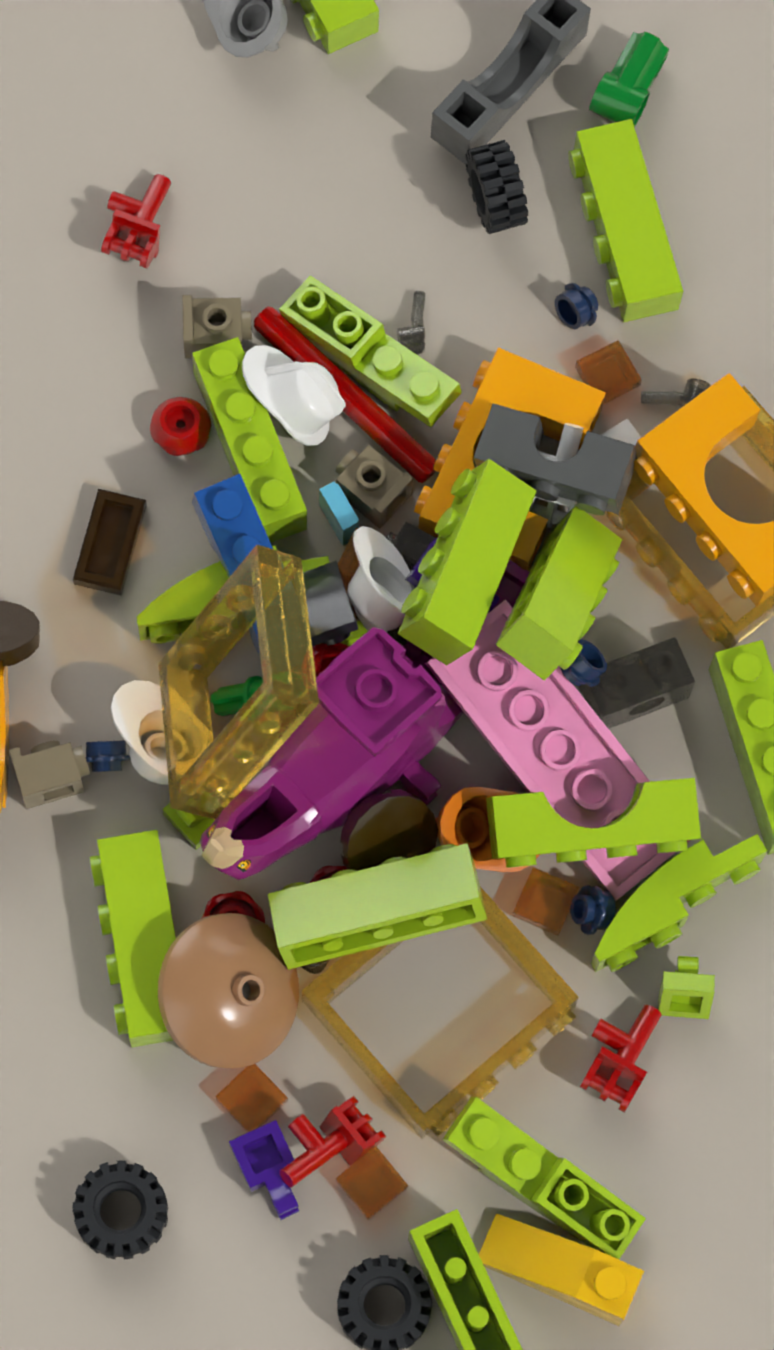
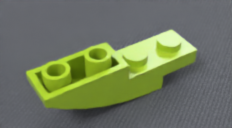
(368, 354)
(180, 604)
(657, 907)
(543, 1180)

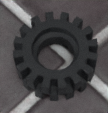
(496, 186)
(115, 1178)
(395, 1274)

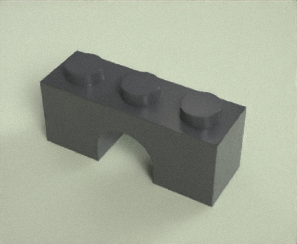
(592, 477)

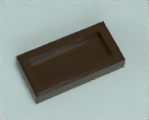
(109, 542)

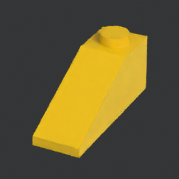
(561, 1268)

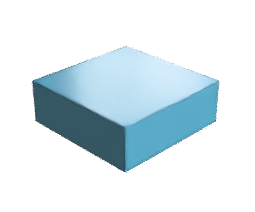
(338, 511)

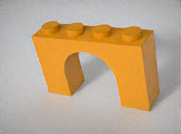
(525, 388)
(675, 461)

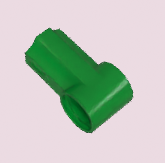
(626, 89)

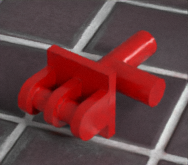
(132, 226)
(614, 1073)
(345, 1133)

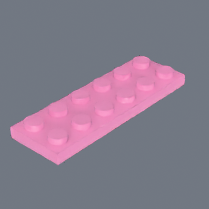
(550, 744)

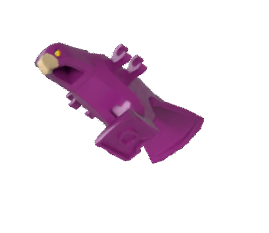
(370, 729)

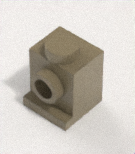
(201, 334)
(374, 500)
(50, 772)

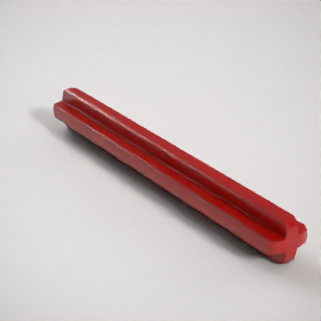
(359, 405)

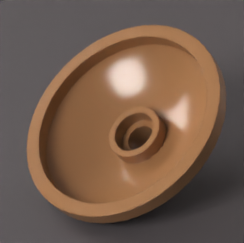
(204, 996)

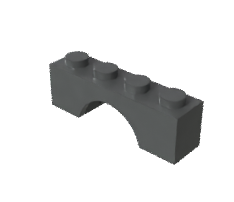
(483, 105)

